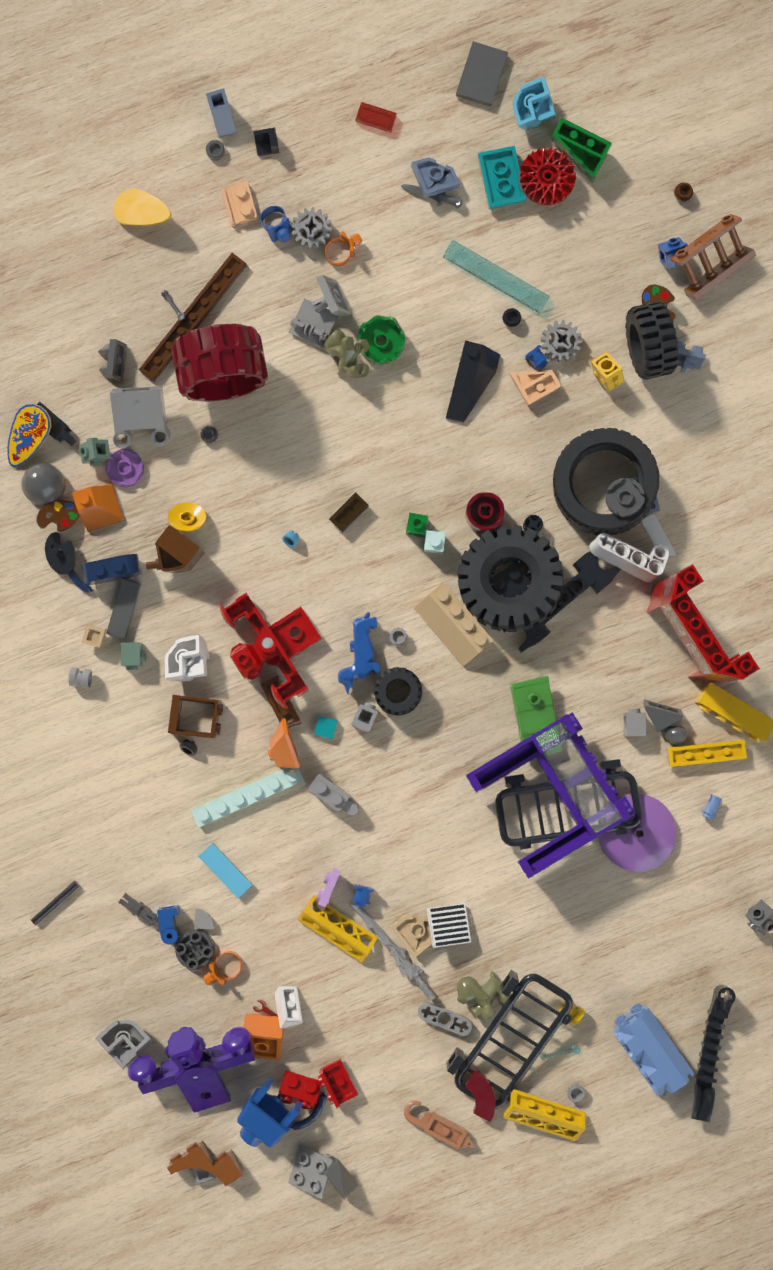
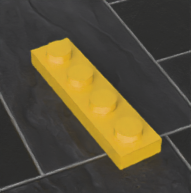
(706, 753)

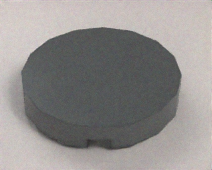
(624, 497)

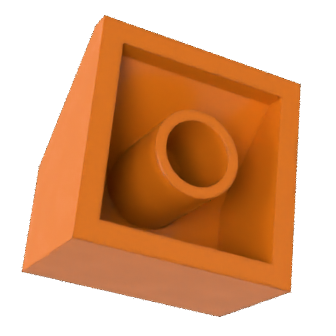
(265, 1035)

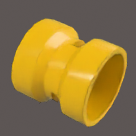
(576, 1012)

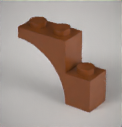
(197, 1156)

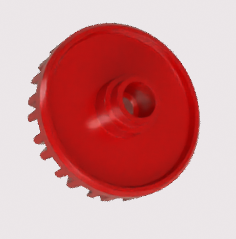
(552, 166)

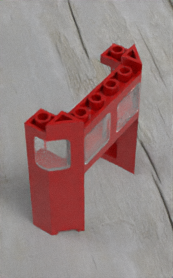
(694, 632)

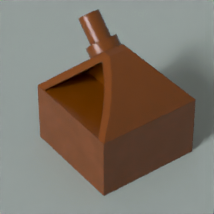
(175, 552)

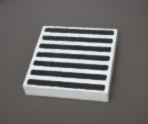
(448, 925)

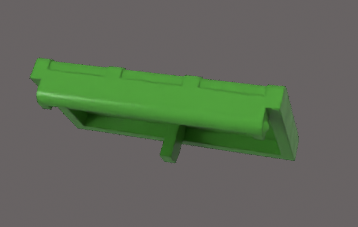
(532, 705)

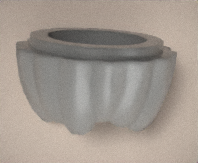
(398, 636)
(576, 1093)

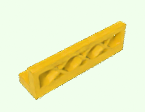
(335, 932)
(547, 1114)

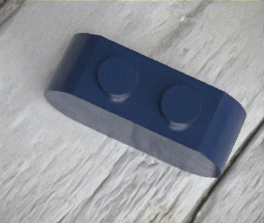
(111, 569)

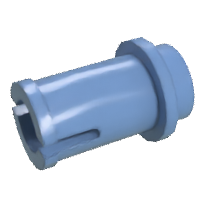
(711, 807)

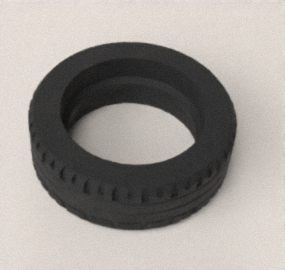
(595, 441)

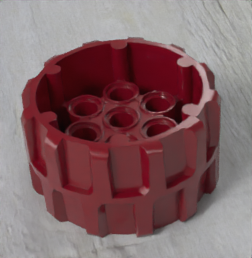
(219, 362)

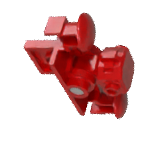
(271, 646)

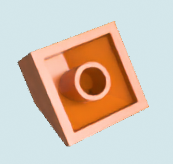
(98, 506)
(283, 748)

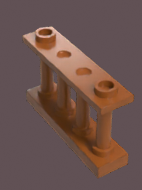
(726, 266)

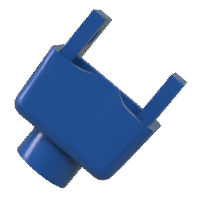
(265, 1117)

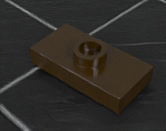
(348, 512)

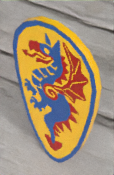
(27, 433)

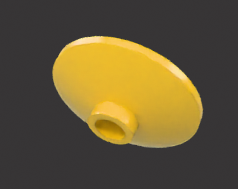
(186, 517)

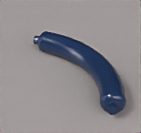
(80, 584)
(313, 1116)

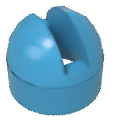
(291, 539)

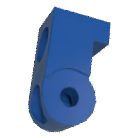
(167, 924)

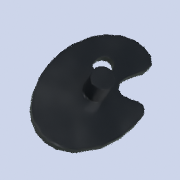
(63, 557)

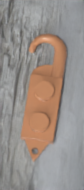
(439, 1127)

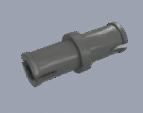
(137, 908)

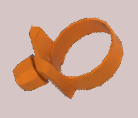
(354, 241)
(211, 977)

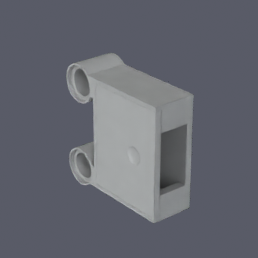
(138, 410)

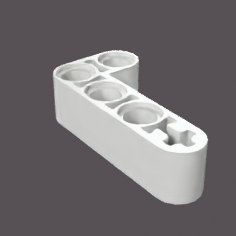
(607, 546)

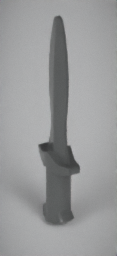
(440, 198)

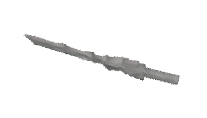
(401, 958)

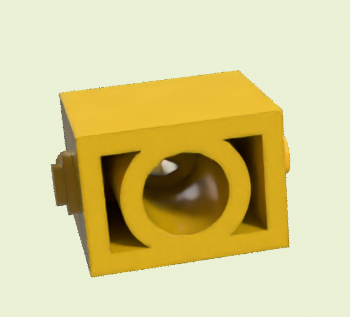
(607, 371)

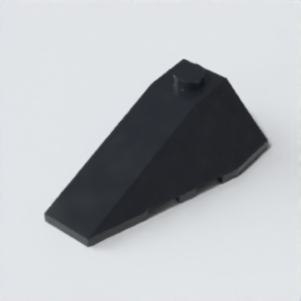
(474, 373)

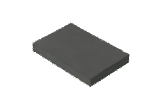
(482, 73)

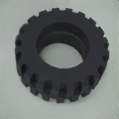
(651, 340)

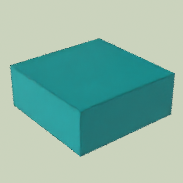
(325, 727)

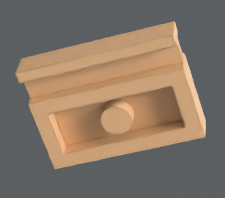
(239, 203)

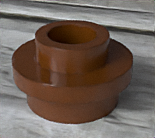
(685, 187)

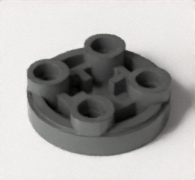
(195, 949)

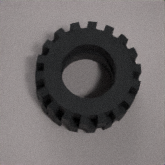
(410, 679)

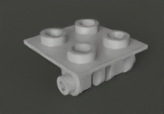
(312, 325)
(308, 1171)

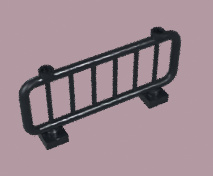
(516, 789)
(512, 984)

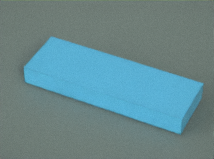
(225, 870)

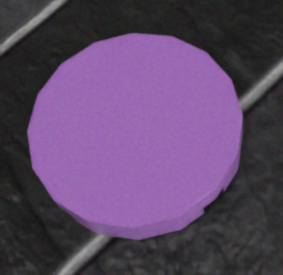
(124, 468)

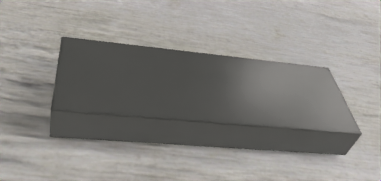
(123, 609)

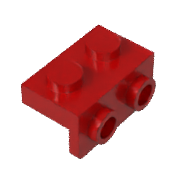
(337, 1082)
(299, 1087)

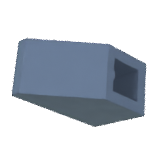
(221, 113)

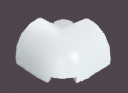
(187, 659)

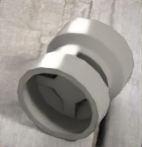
(80, 677)

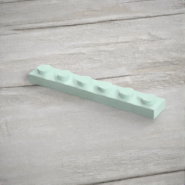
(246, 795)

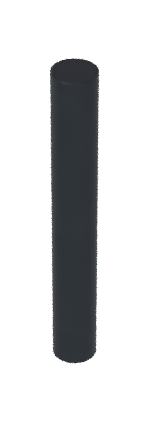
(55, 902)

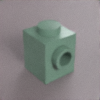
(132, 655)

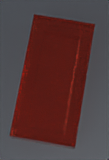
(376, 117)

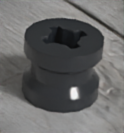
(535, 523)

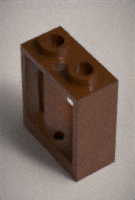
(175, 714)

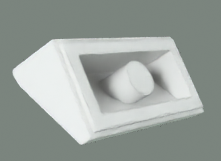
(288, 1006)

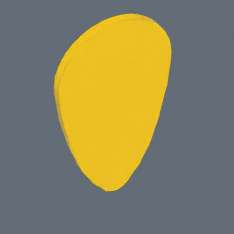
(140, 209)

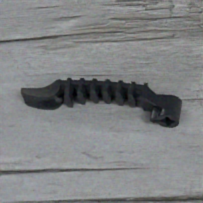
(703, 1091)

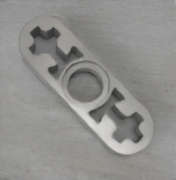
(460, 1018)

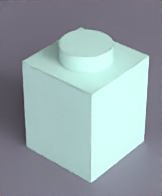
(434, 542)

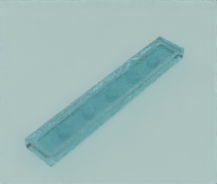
(496, 276)

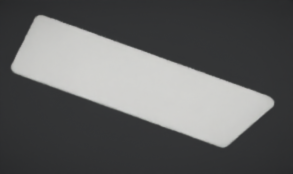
(656, 533)

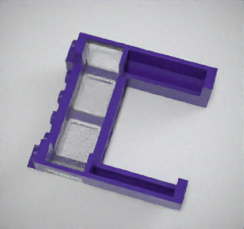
(575, 780)

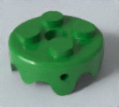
(382, 327)

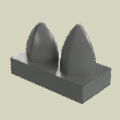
(116, 354)

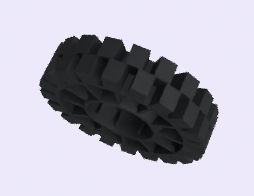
(498, 549)

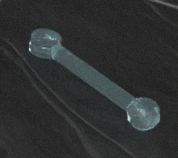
(576, 1049)

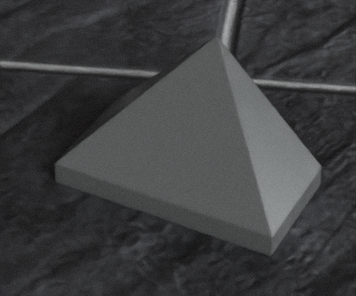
(662, 715)
(340, 1178)

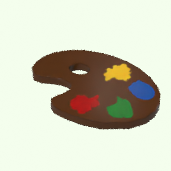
(658, 293)
(63, 515)

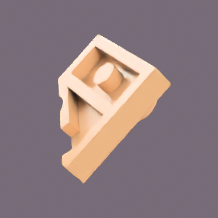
(535, 384)

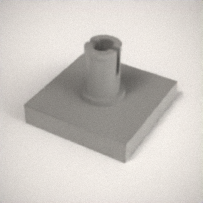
(332, 298)

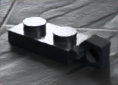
(59, 429)

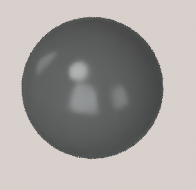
(43, 483)

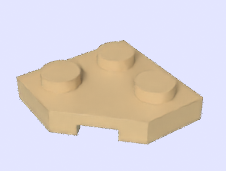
(413, 932)

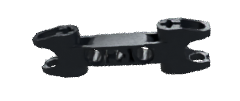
(588, 576)

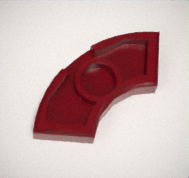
(483, 1095)

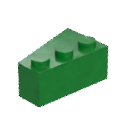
(582, 147)

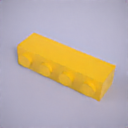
(736, 712)

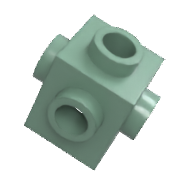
(94, 451)

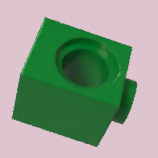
(416, 524)

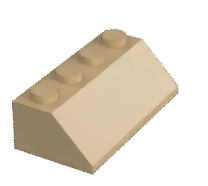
(453, 624)

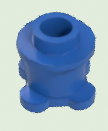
(537, 358)
(362, 895)

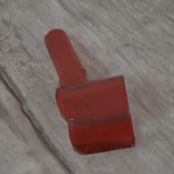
(265, 1009)

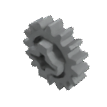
(304, 227)
(557, 335)

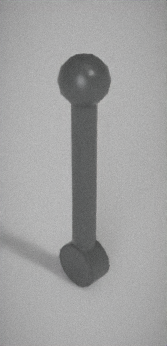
(181, 317)

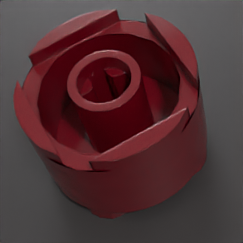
(484, 501)

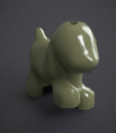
(344, 348)
(470, 991)

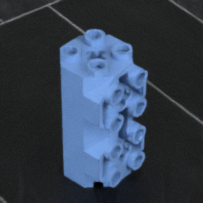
(652, 1049)

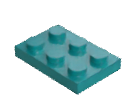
(501, 177)

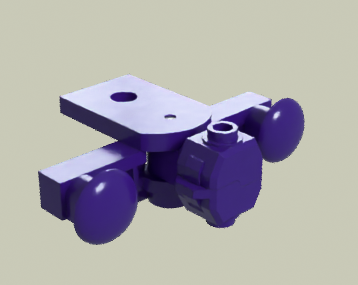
(194, 1066)

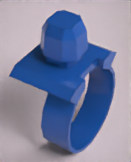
(280, 231)

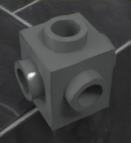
(760, 917)

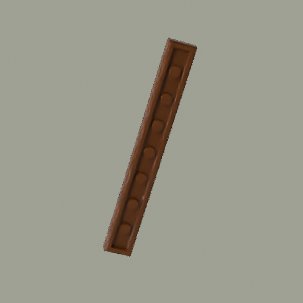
(194, 315)

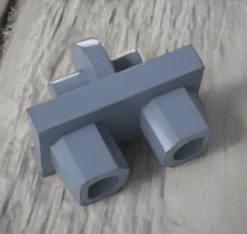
(690, 358)

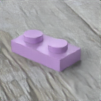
(330, 880)

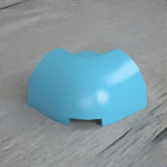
(533, 104)

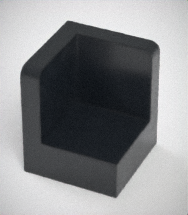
(266, 141)

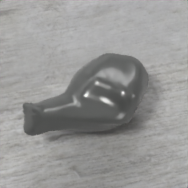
(675, 734)

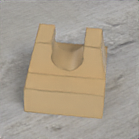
(94, 636)

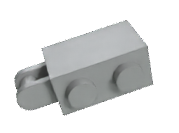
(332, 795)

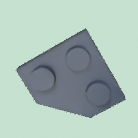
(434, 177)

